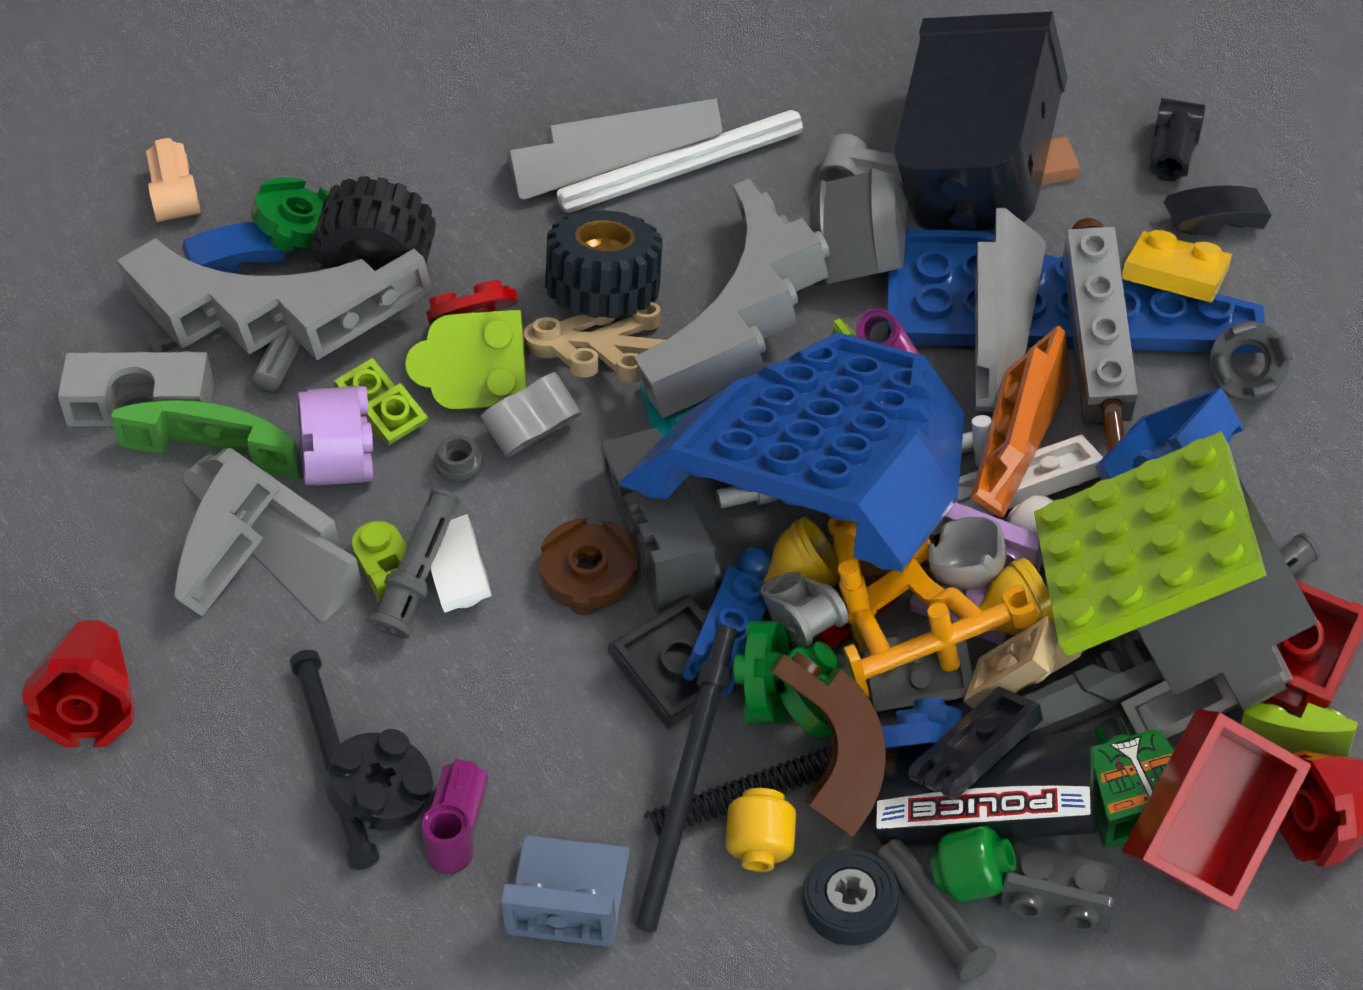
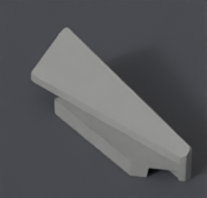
(608, 143)
(1004, 301)
(296, 545)

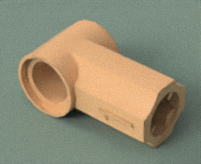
(172, 186)

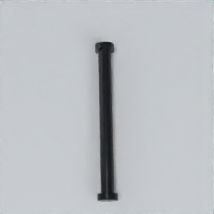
(306, 665)

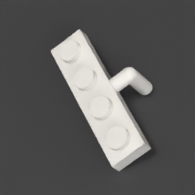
(1050, 471)

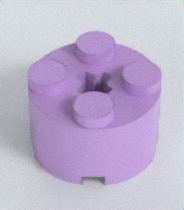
(335, 436)

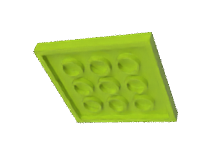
(1147, 544)

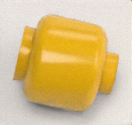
(760, 829)

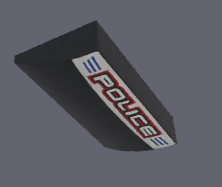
(1031, 792)

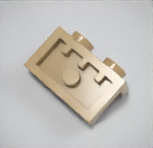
(1018, 662)

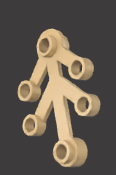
(552, 339)

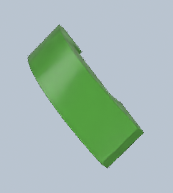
(155, 423)

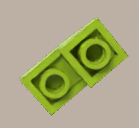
(390, 407)
(1315, 731)

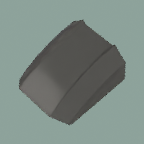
(862, 224)

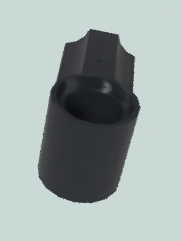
(1176, 133)

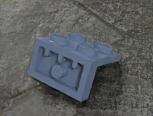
(566, 891)

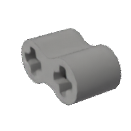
(530, 414)

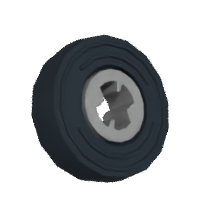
(846, 922)

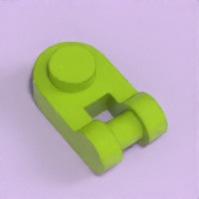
(377, 549)

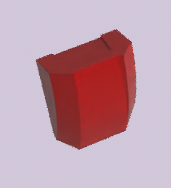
(1321, 653)

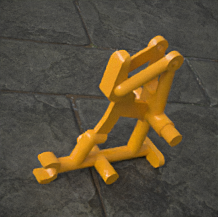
(864, 602)

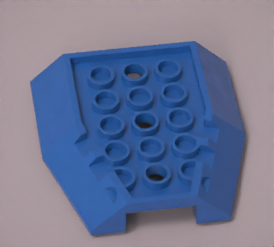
(832, 431)

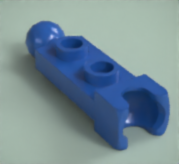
(734, 606)

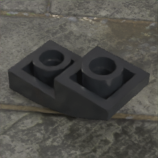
(1209, 207)

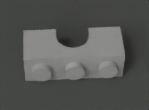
(101, 382)

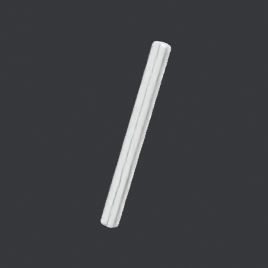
(679, 161)

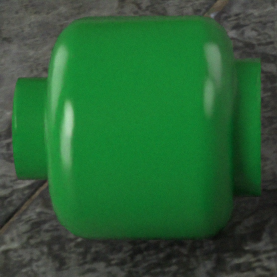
(972, 863)

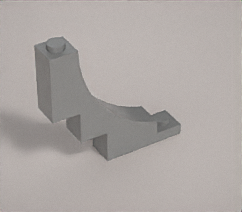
(314, 307)

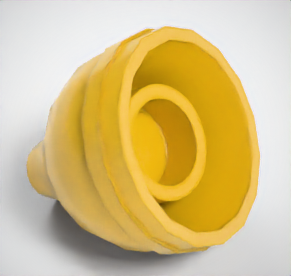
(807, 551)
(1019, 573)

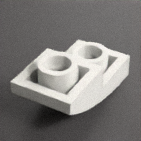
(459, 568)

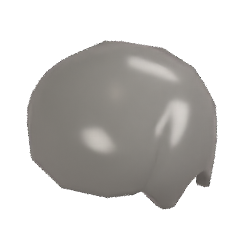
(968, 553)

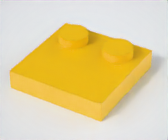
(1177, 265)

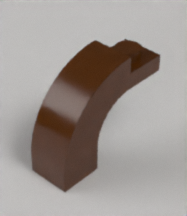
(858, 745)

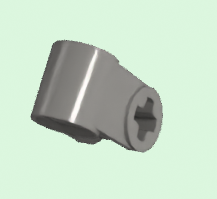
(803, 606)

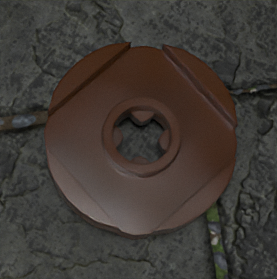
(594, 587)

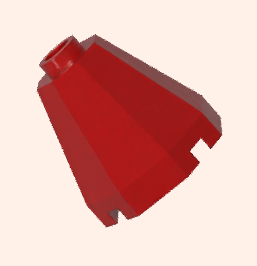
(81, 688)
(1327, 810)

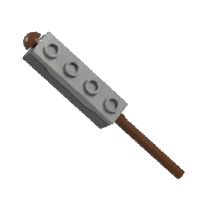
(1099, 327)

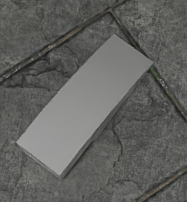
(222, 533)
(1170, 713)

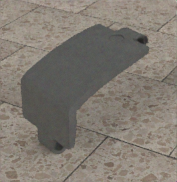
(1234, 630)

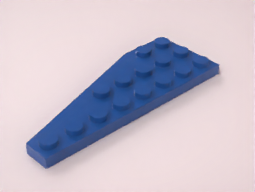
(937, 301)

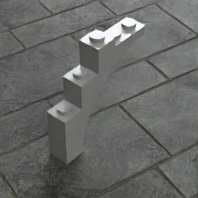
(754, 305)

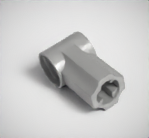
(849, 157)

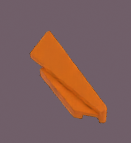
(1021, 417)

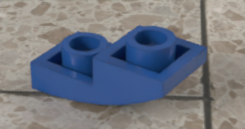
(229, 245)
(923, 724)

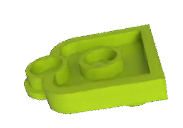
(471, 359)

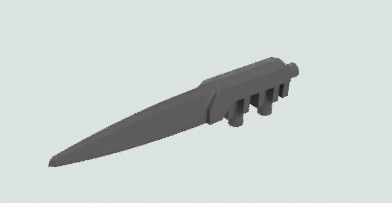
(1098, 687)

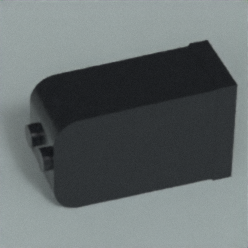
(979, 118)

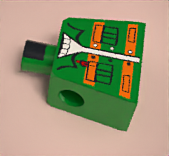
(1125, 776)

